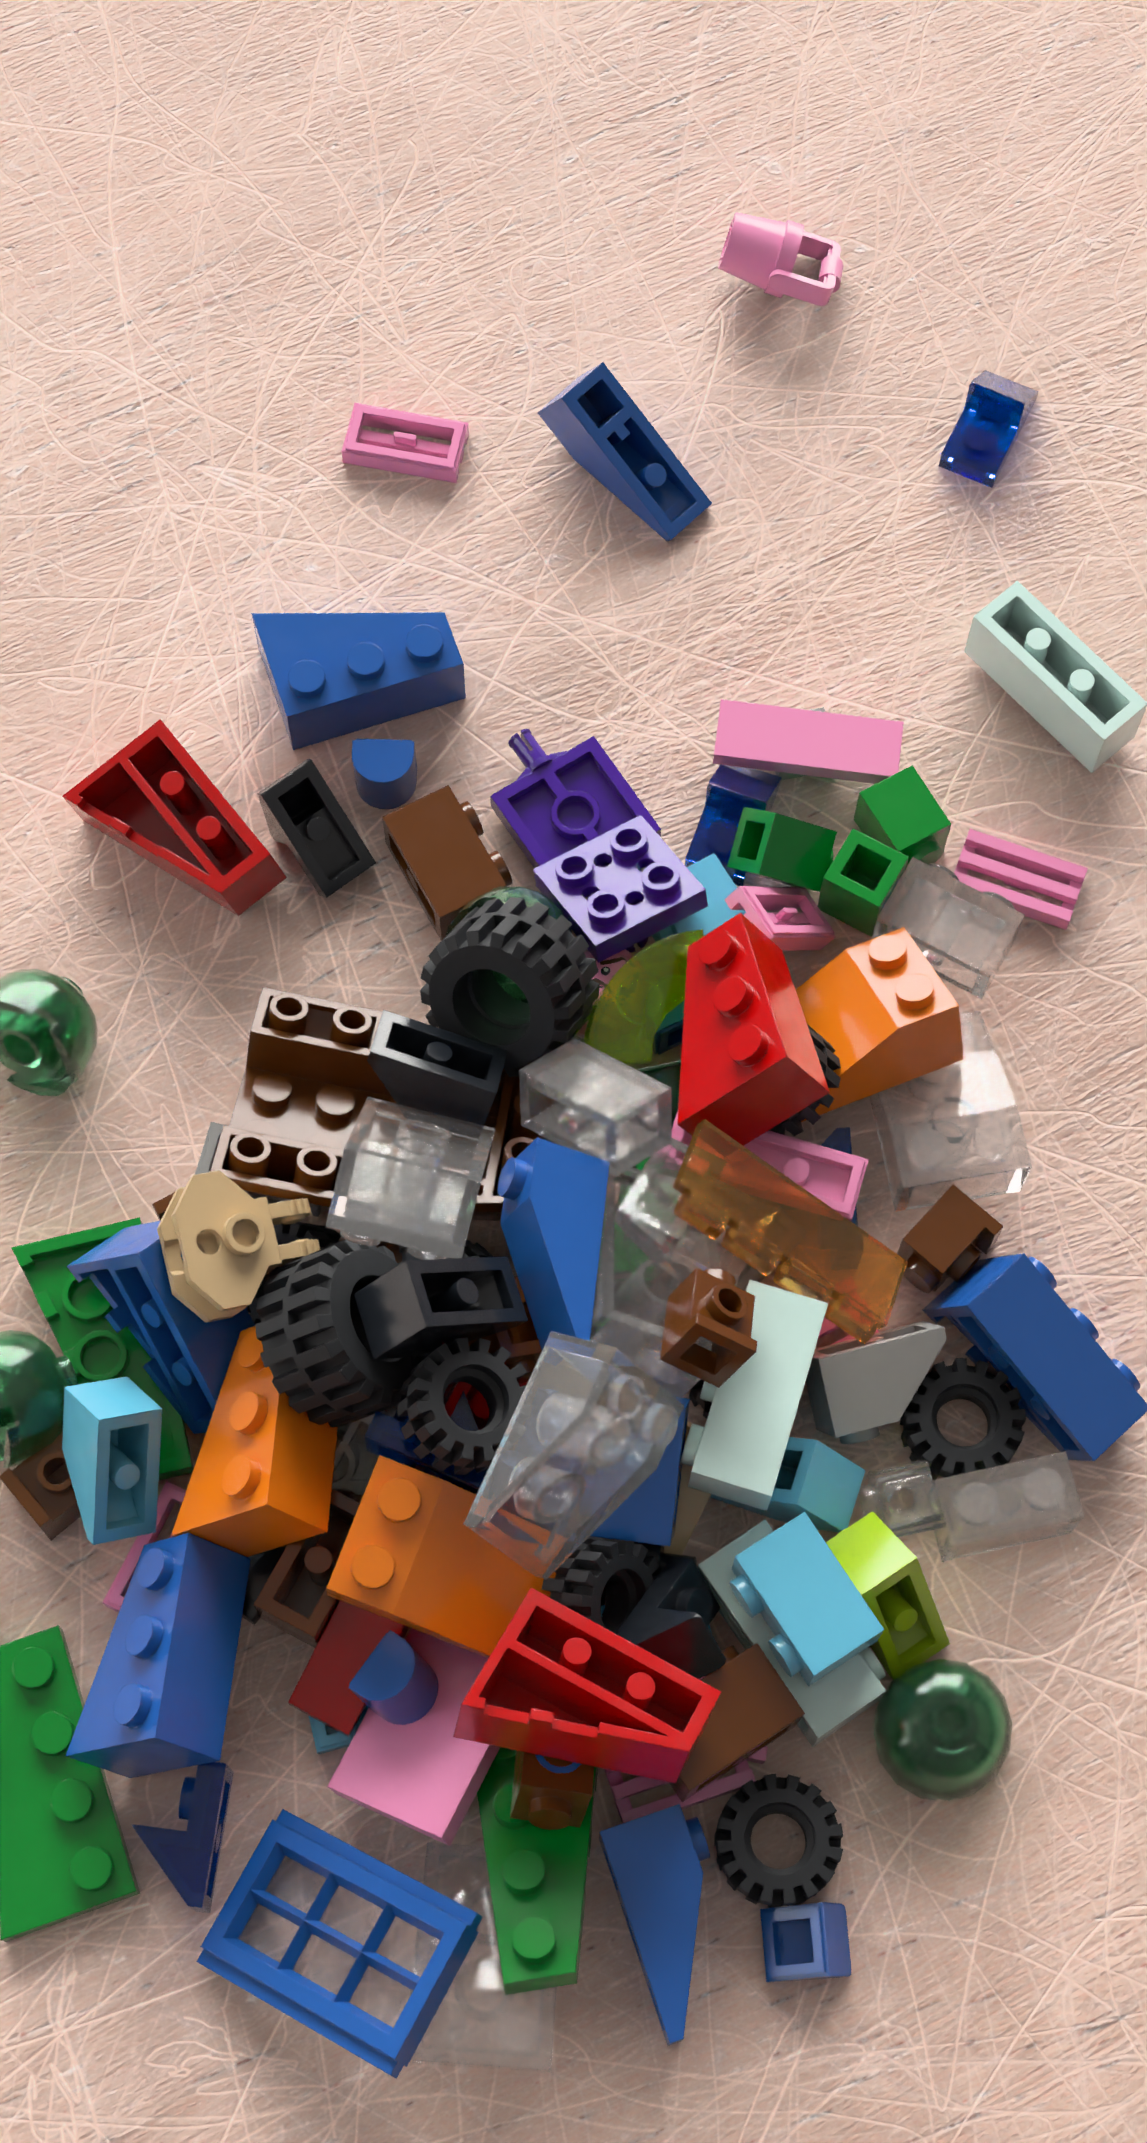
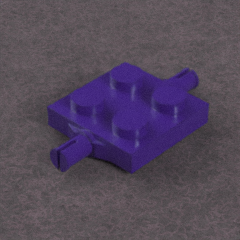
(564, 799)

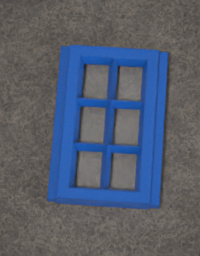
(340, 1942)

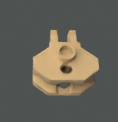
(225, 1244)

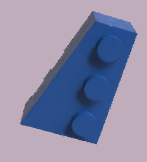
(356, 669)
(1045, 1350)
(185, 1351)
(167, 1662)

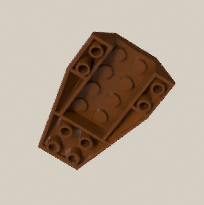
(306, 1092)

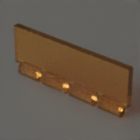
(783, 1222)

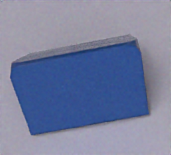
(805, 1942)

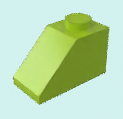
(894, 1591)

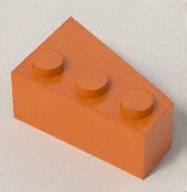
(260, 1466)

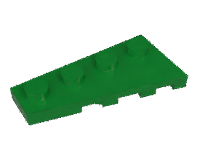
(88, 1339)
(56, 1813)
(534, 1886)

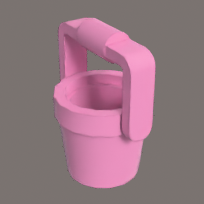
(765, 254)

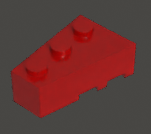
(177, 819)
(743, 1036)
(584, 1696)

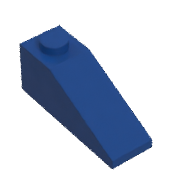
(624, 451)
(555, 1233)
(659, 1890)

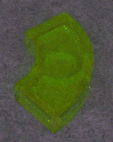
(639, 998)

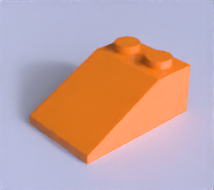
(882, 1016)
(423, 1566)

